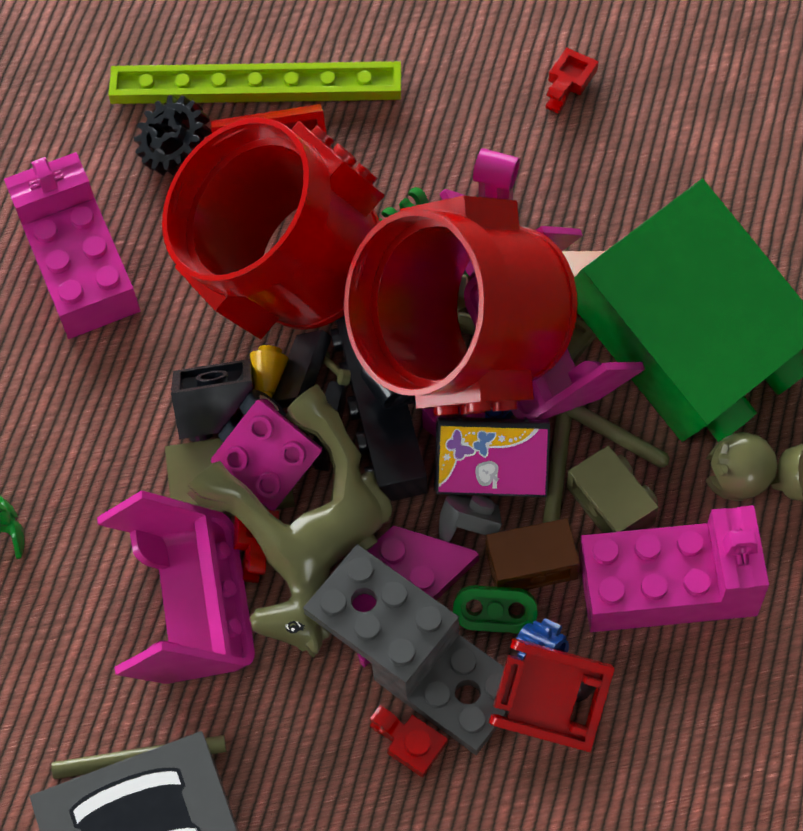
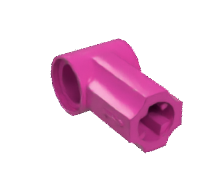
(495, 174)

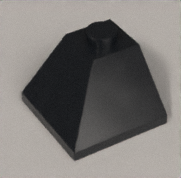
(208, 397)

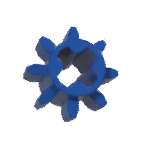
(544, 634)

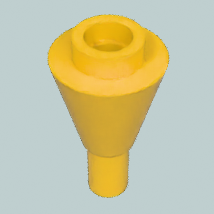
(267, 368)

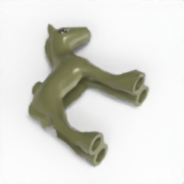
(315, 540)

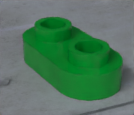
(495, 610)

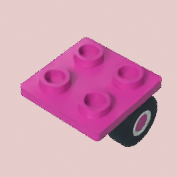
(265, 449)

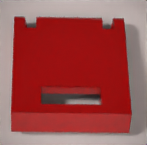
(543, 692)

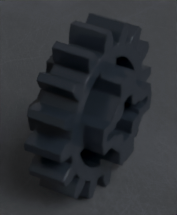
(171, 134)

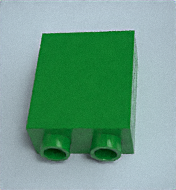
(697, 311)

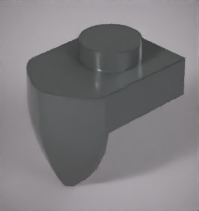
(469, 513)

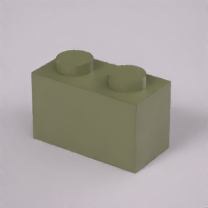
(611, 493)

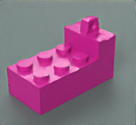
(72, 244)
(675, 573)

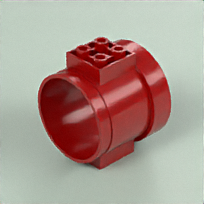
(235, 197)
(406, 298)

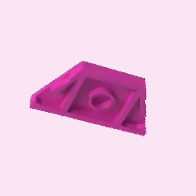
(420, 559)

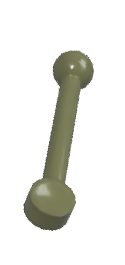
(343, 375)

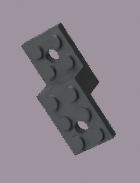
(410, 646)

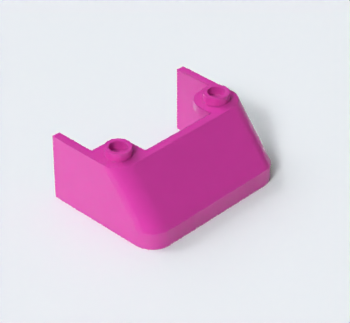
(564, 385)
(199, 588)

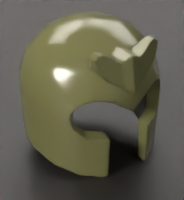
(742, 466)

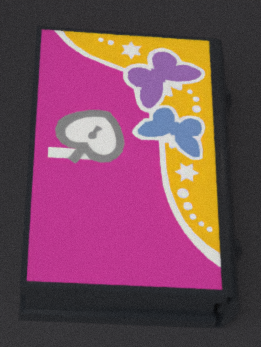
(491, 456)

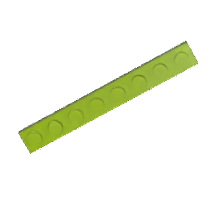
(256, 82)

